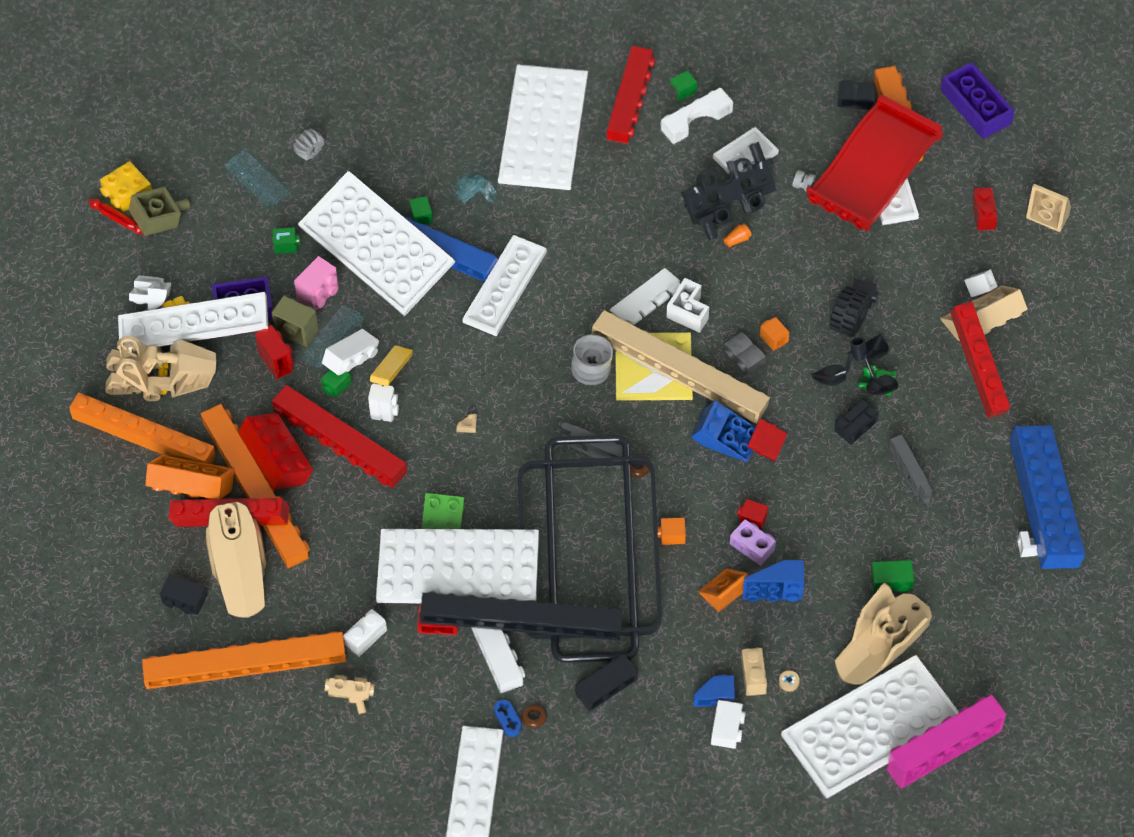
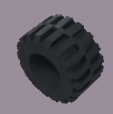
(849, 311)

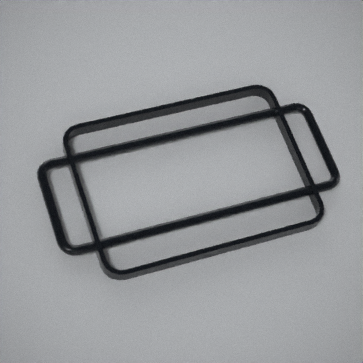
(634, 631)

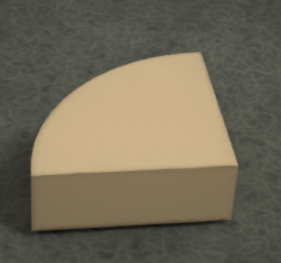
(468, 424)

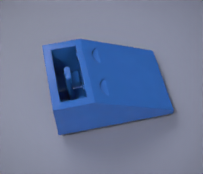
(724, 431)
(776, 582)

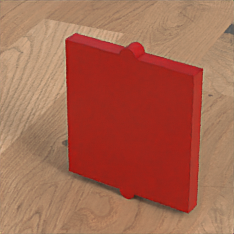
(767, 440)

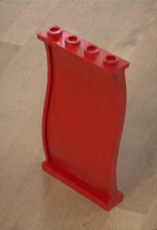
(874, 163)

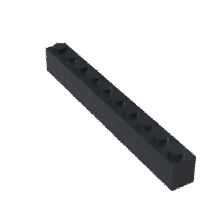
(520, 616)

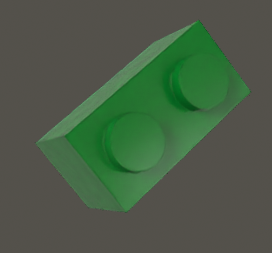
(895, 574)

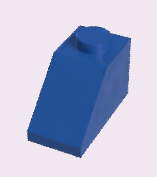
(717, 688)

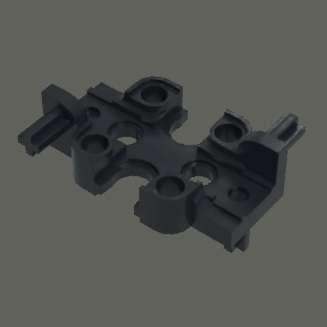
(760, 184)

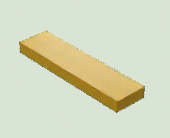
(391, 365)

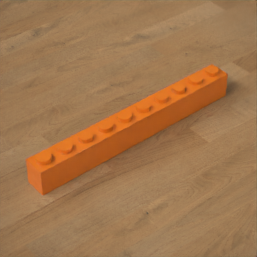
(252, 481)
(243, 660)

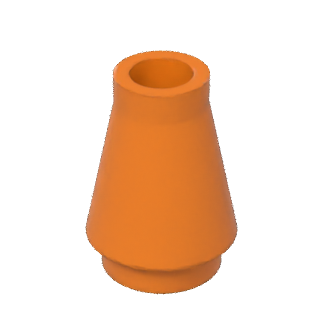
(737, 235)

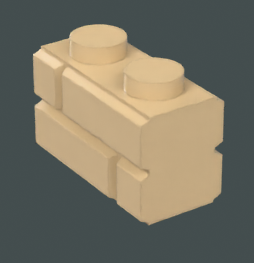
(753, 671)

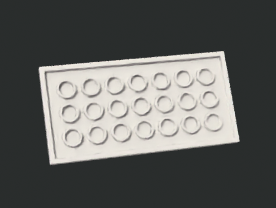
(543, 127)
(376, 243)
(457, 562)
(866, 724)

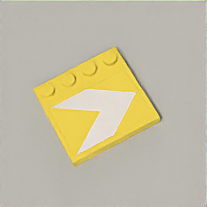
(641, 382)

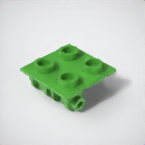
(442, 511)

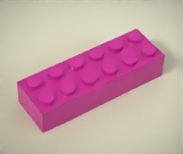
(945, 741)

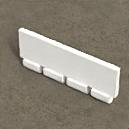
(645, 296)

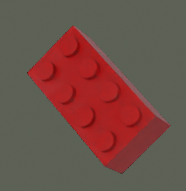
(275, 451)

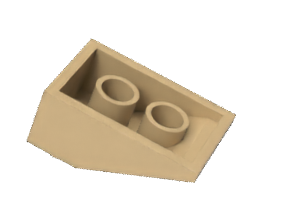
(1048, 208)

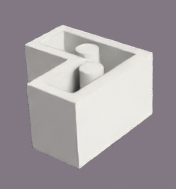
(685, 306)

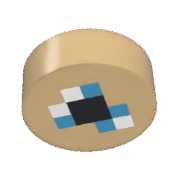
(789, 681)

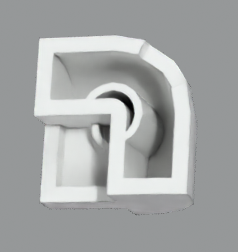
(150, 291)

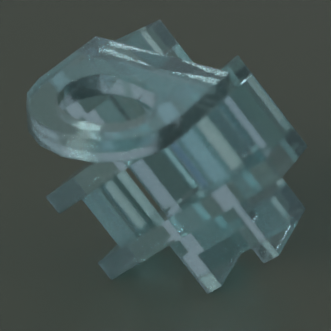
(472, 186)

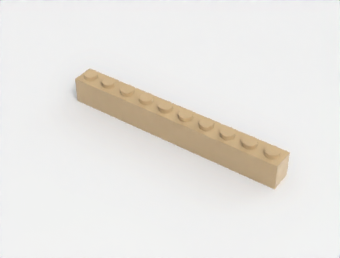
(681, 367)

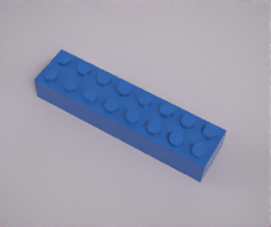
(1046, 497)

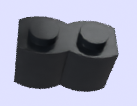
(856, 95)

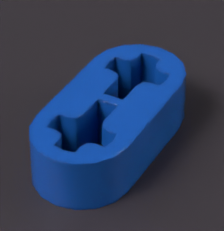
(511, 715)

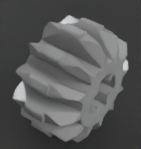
(308, 144)

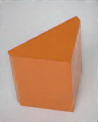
(724, 588)

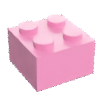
(316, 284)

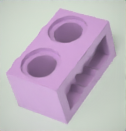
(749, 545)

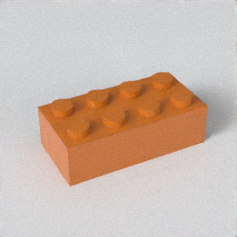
(189, 477)

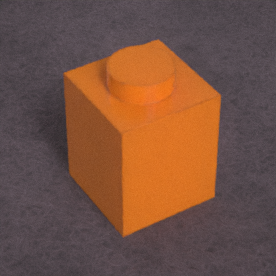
(774, 333)
(672, 531)

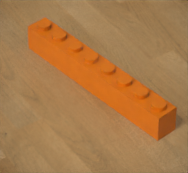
(140, 430)

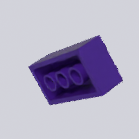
(977, 100)

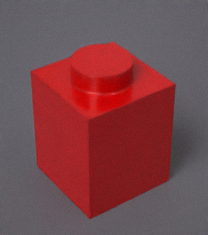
(753, 512)

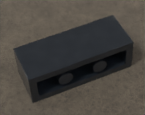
(606, 682)

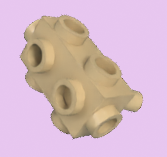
(356, 690)

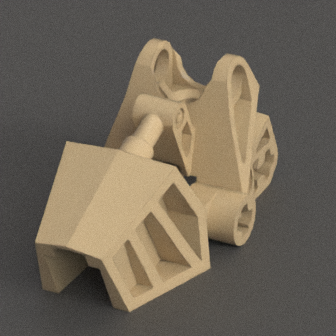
(190, 368)

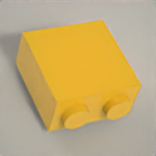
(123, 184)

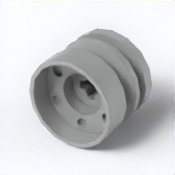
(591, 359)

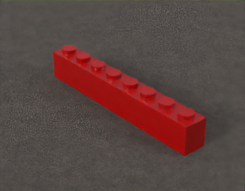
(339, 436)

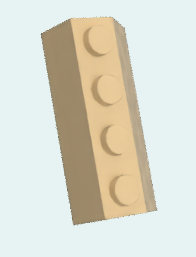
(994, 309)

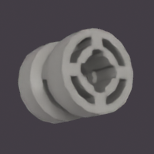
(803, 180)

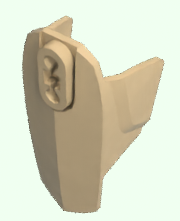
(237, 558)
(880, 636)

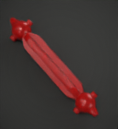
(115, 215)

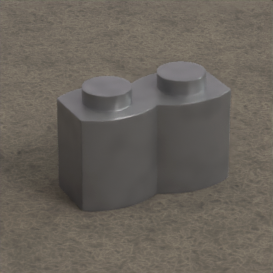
(744, 354)

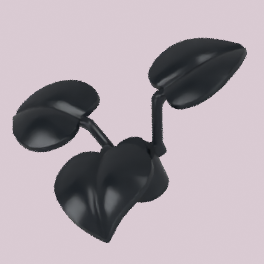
(860, 351)

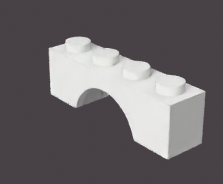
(715, 105)

